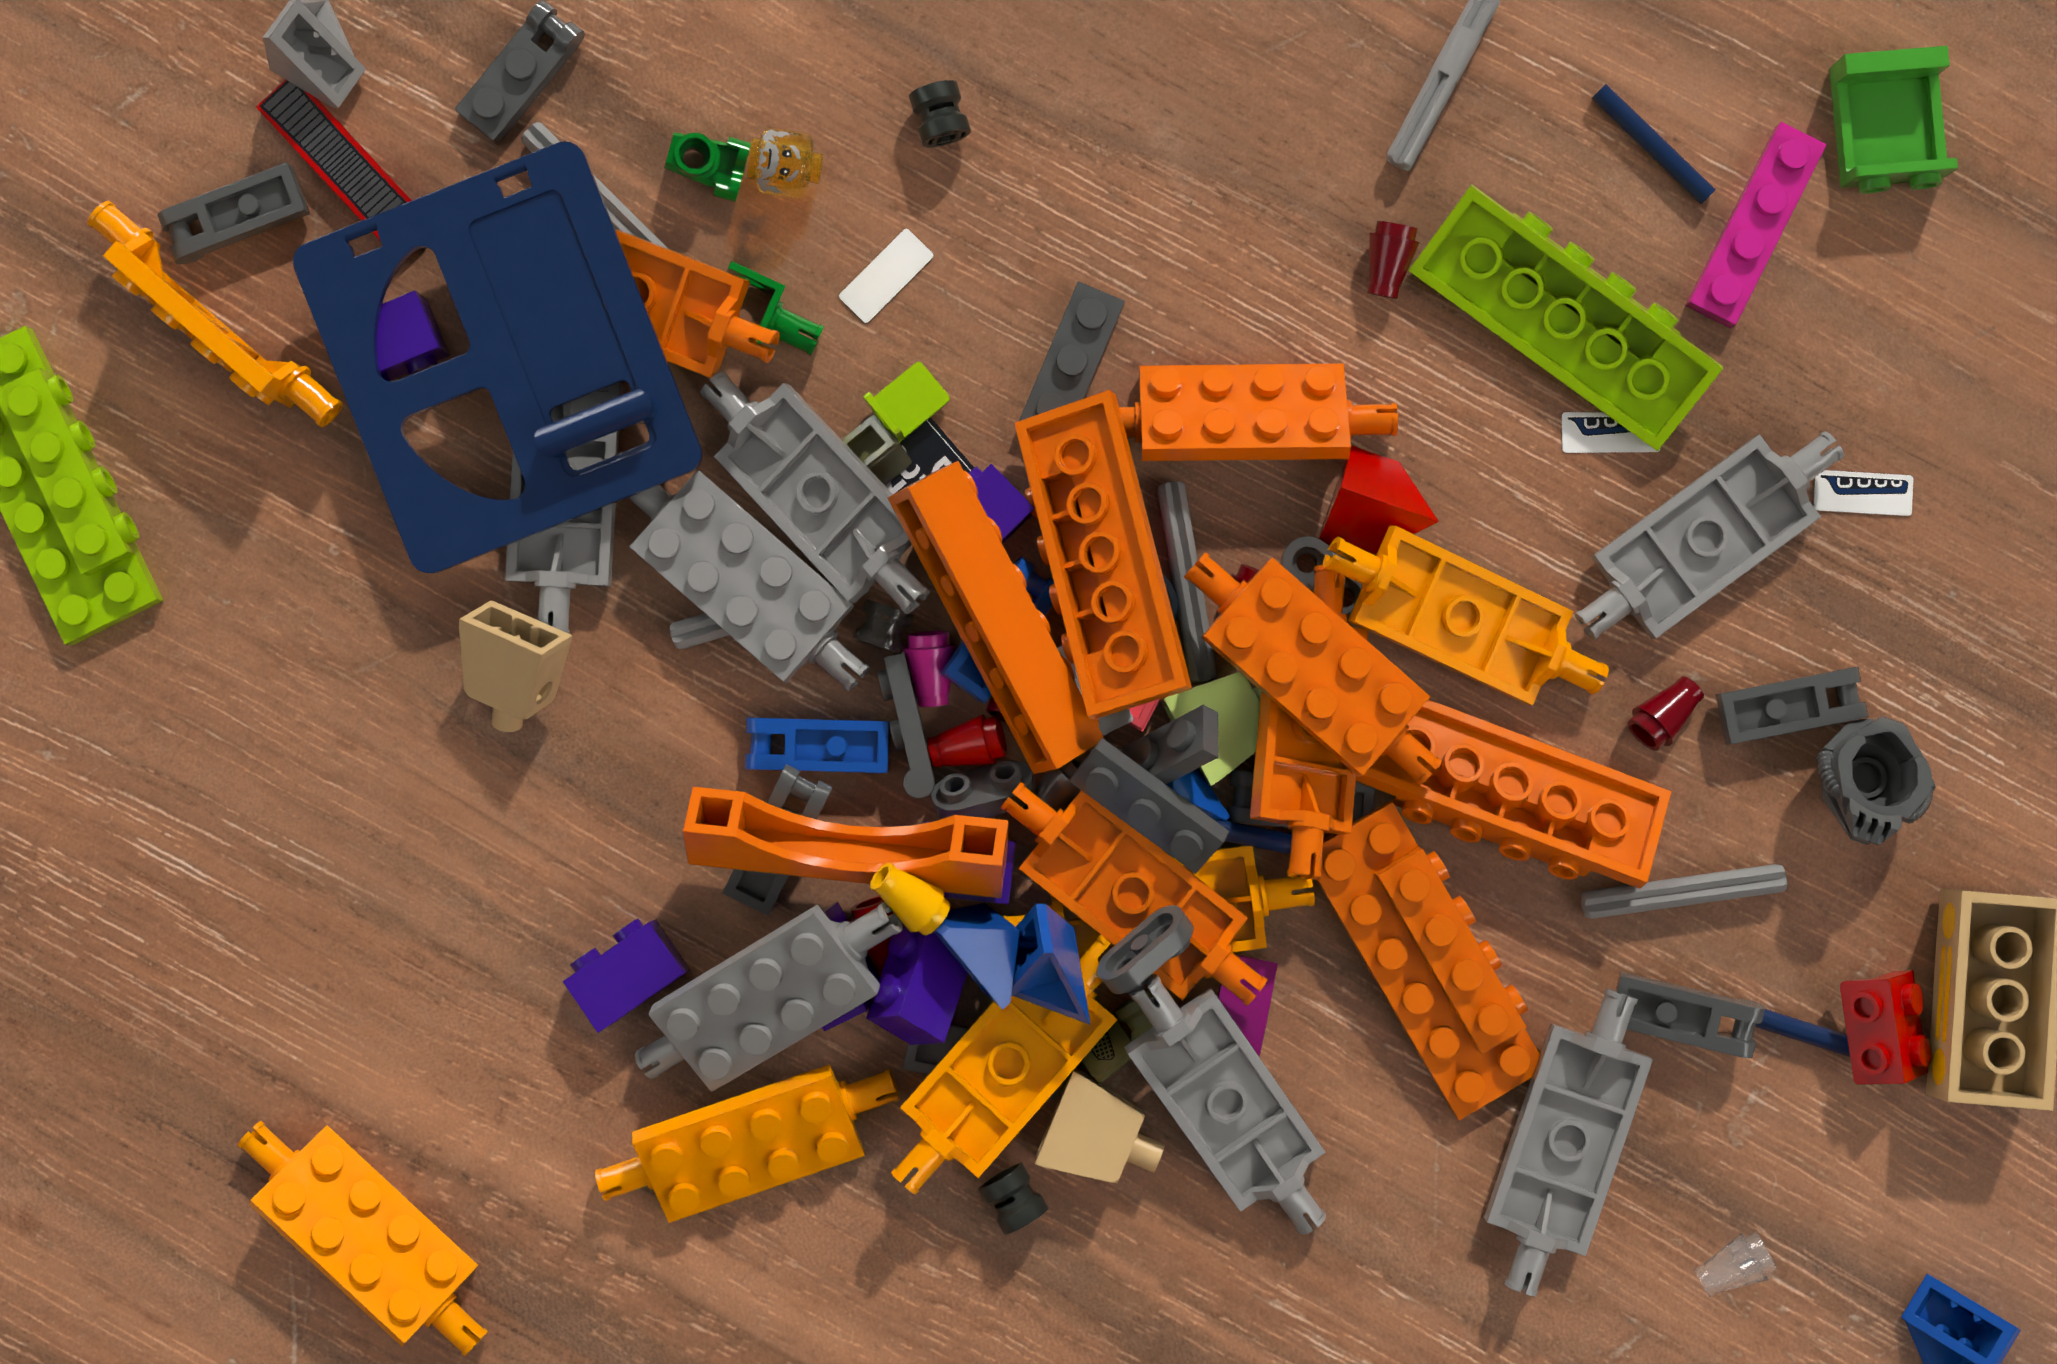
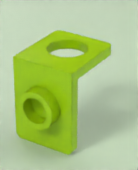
(908, 401)

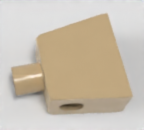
(511, 662)
(1095, 1132)

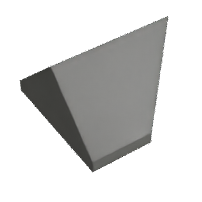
(312, 51)

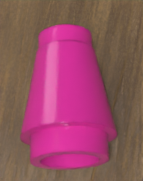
(926, 658)

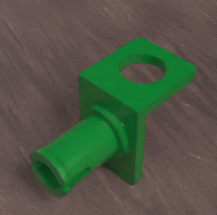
(778, 318)

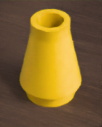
(912, 900)

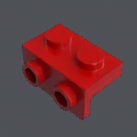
(1885, 1028)

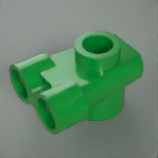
(721, 165)

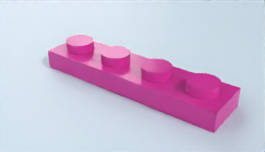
(1755, 225)

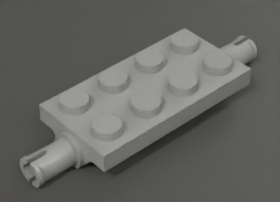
(815, 491)
(1707, 535)
(578, 549)
(745, 579)
(767, 996)
(1226, 1102)
(1568, 1140)

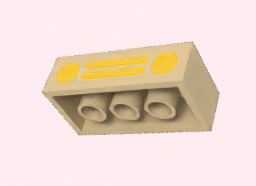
(1994, 1000)

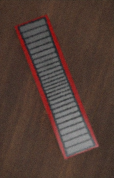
(331, 151)

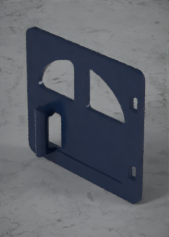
(545, 324)

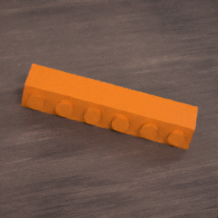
(996, 617)

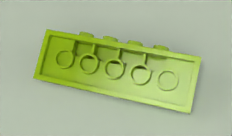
(1567, 315)
(63, 501)

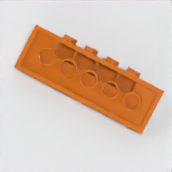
(1101, 556)
(1527, 798)
(1428, 960)

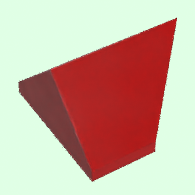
(1372, 497)

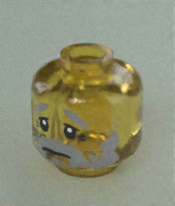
(784, 163)

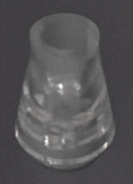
(1737, 1265)

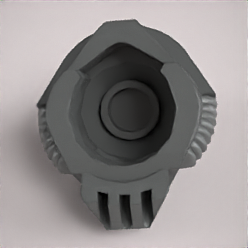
(1874, 779)

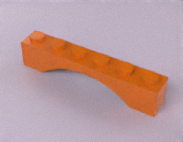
(751, 835)

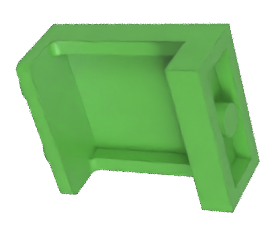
(1890, 119)

